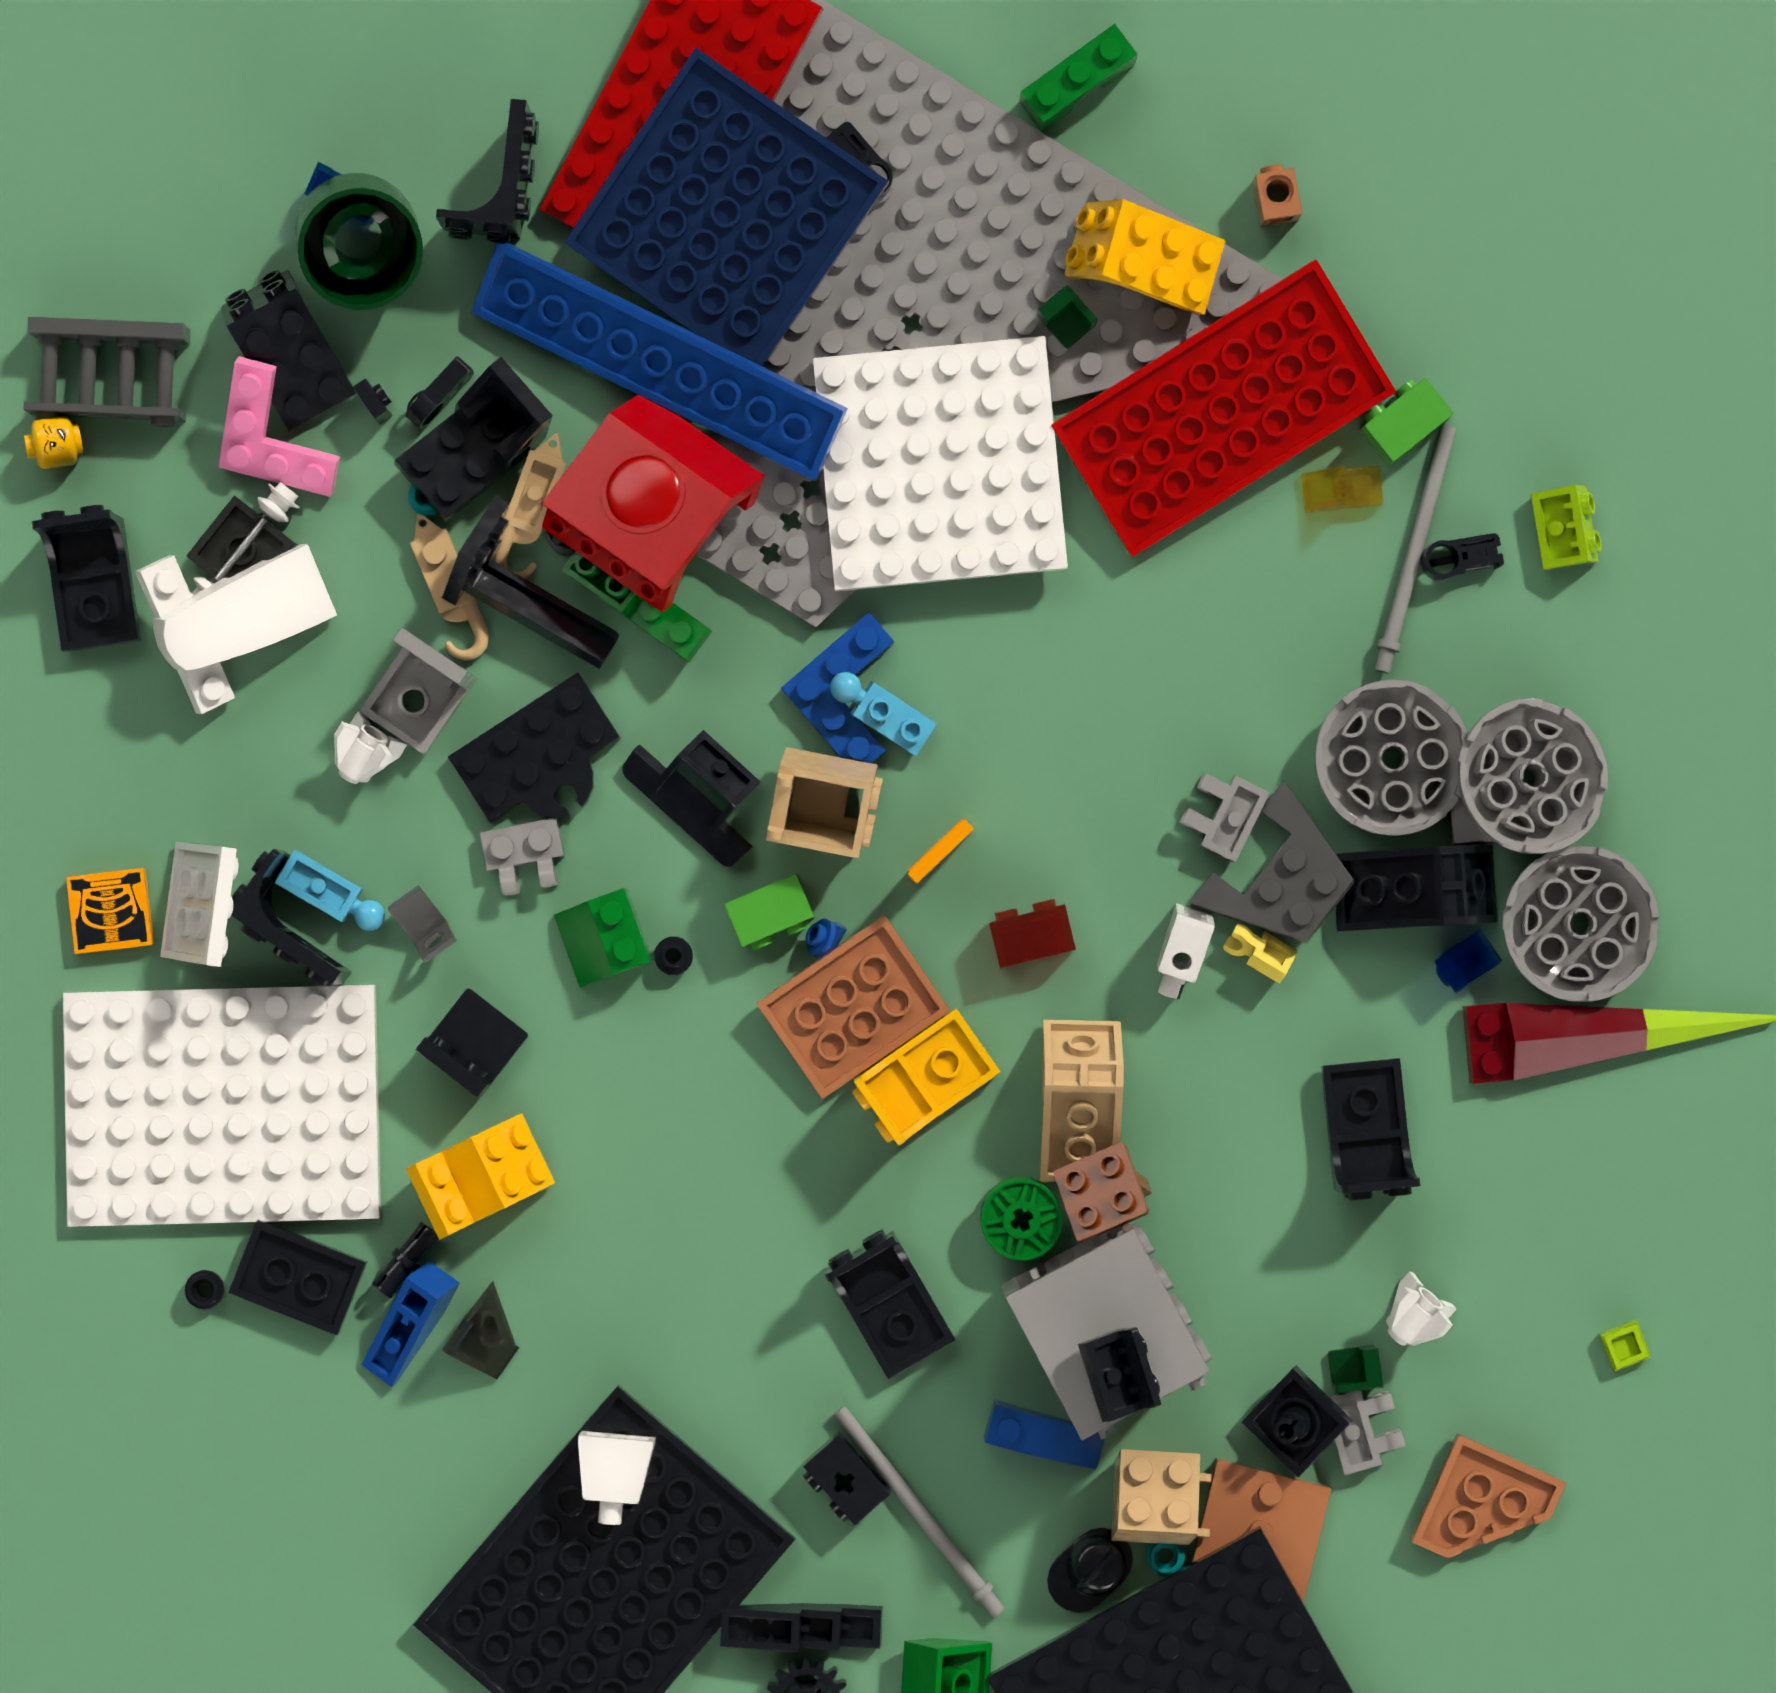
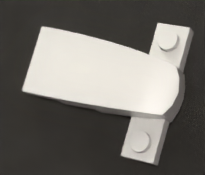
(231, 616)

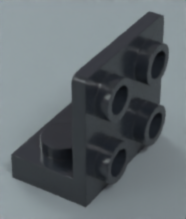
(473, 1042)

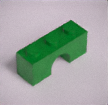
(1073, 78)

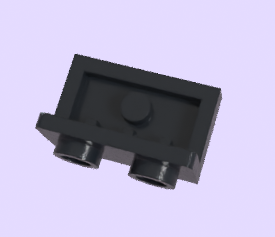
(1120, 1373)

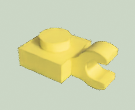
(1265, 953)

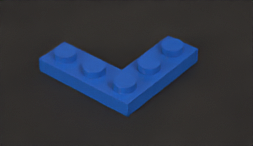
(813, 697)

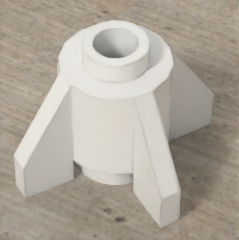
(363, 749)
(1418, 1313)

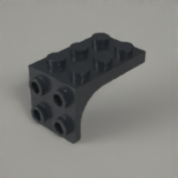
(504, 213)
(278, 330)
(90, 577)
(255, 910)
(1368, 1129)
(889, 1302)

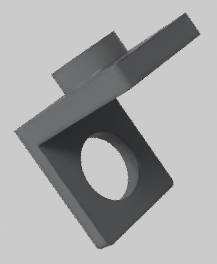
(422, 922)

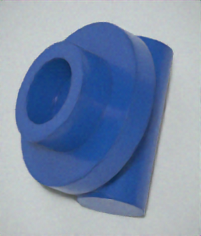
(824, 937)

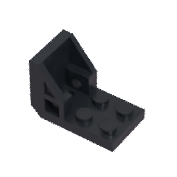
(478, 443)
(1418, 888)

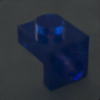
(1466, 961)

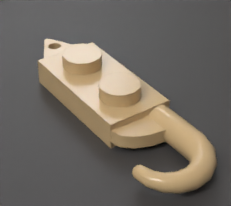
(525, 512)
(436, 560)

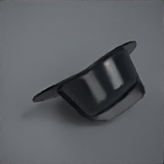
(1089, 1570)

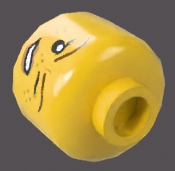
(54, 442)

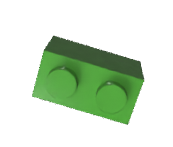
(1406, 421)
(769, 912)

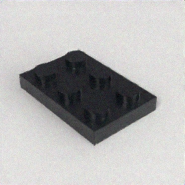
(298, 1277)

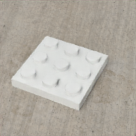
(199, 903)

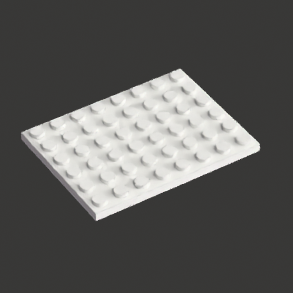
(221, 1105)

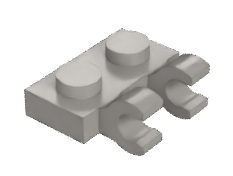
(1233, 819)
(523, 845)
(1357, 1444)

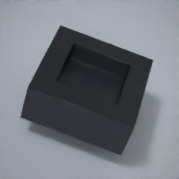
(374, 399)

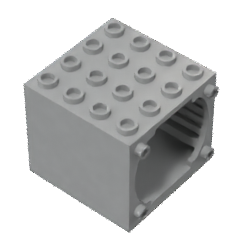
(1094, 1291)

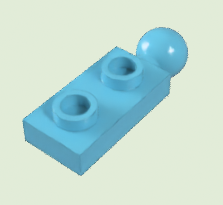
(883, 712)
(329, 891)

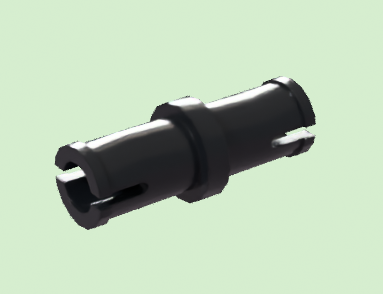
(405, 1260)

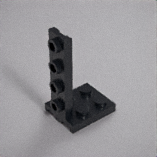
(521, 599)

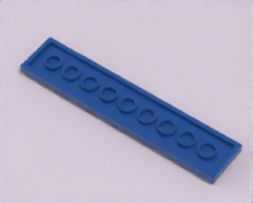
(659, 360)

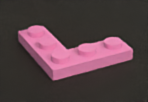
(248, 449)

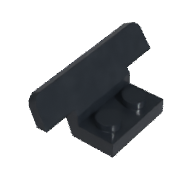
(697, 792)

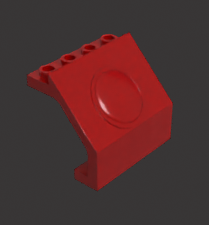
(647, 497)

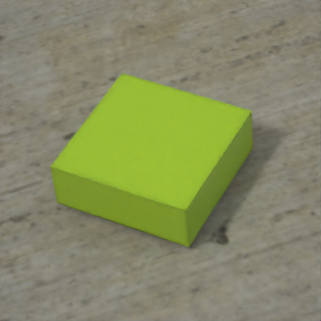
(1624, 1345)

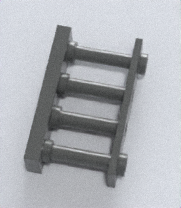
(128, 338)

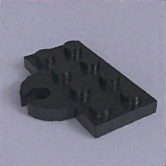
(538, 753)

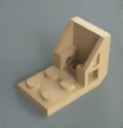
(1079, 1091)

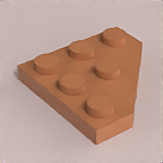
(1483, 1499)

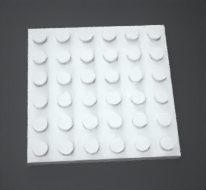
(942, 464)

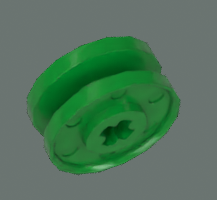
(998, 1212)

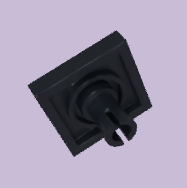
(1297, 1421)

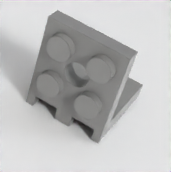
(422, 670)

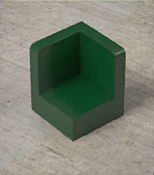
(1067, 317)
(1355, 1369)

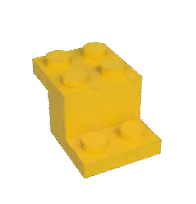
(480, 1176)

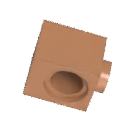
(1272, 212)

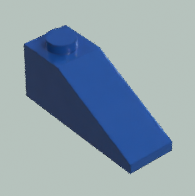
(410, 1321)
(1040, 1435)

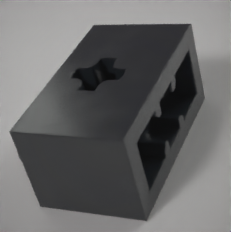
(840, 1456)

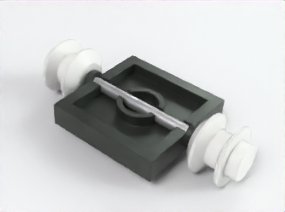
(243, 537)

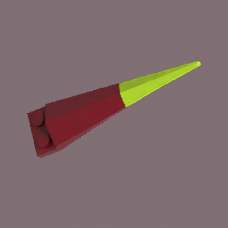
(1537, 1039)

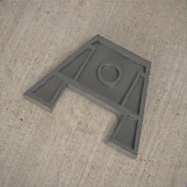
(1294, 888)

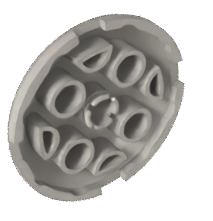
(1351, 748)
(1566, 771)
(1619, 929)

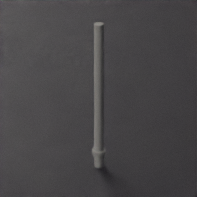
(1389, 643)
(980, 1590)

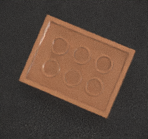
(853, 1006)
(1284, 1507)

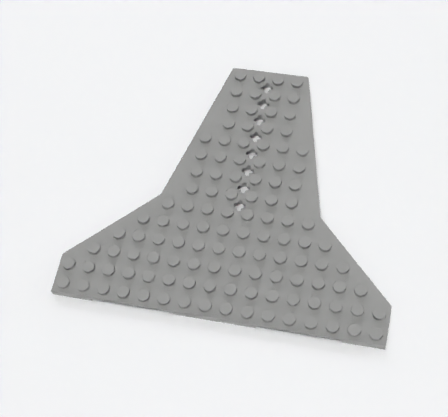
(962, 242)

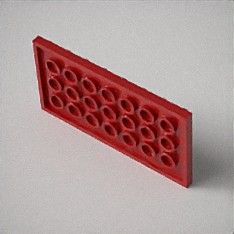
(745, 36)
(1223, 408)

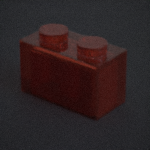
(1032, 934)

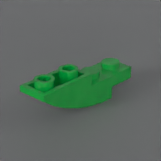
(672, 627)

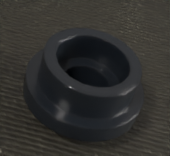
(685, 951)
(192, 1289)

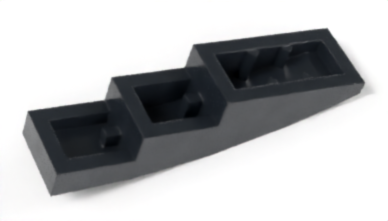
(801, 1626)

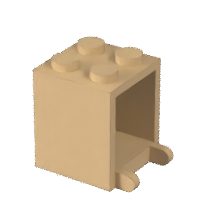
(813, 802)
(1157, 1497)

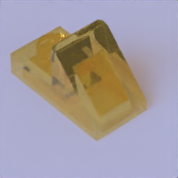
(1342, 488)

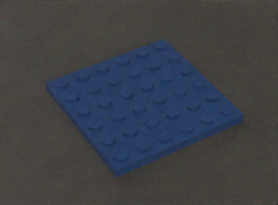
(726, 210)

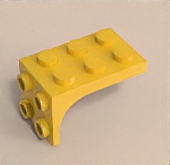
(1145, 253)
(924, 1077)

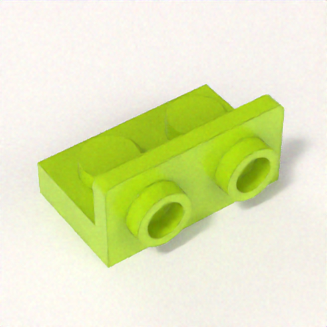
(1566, 526)

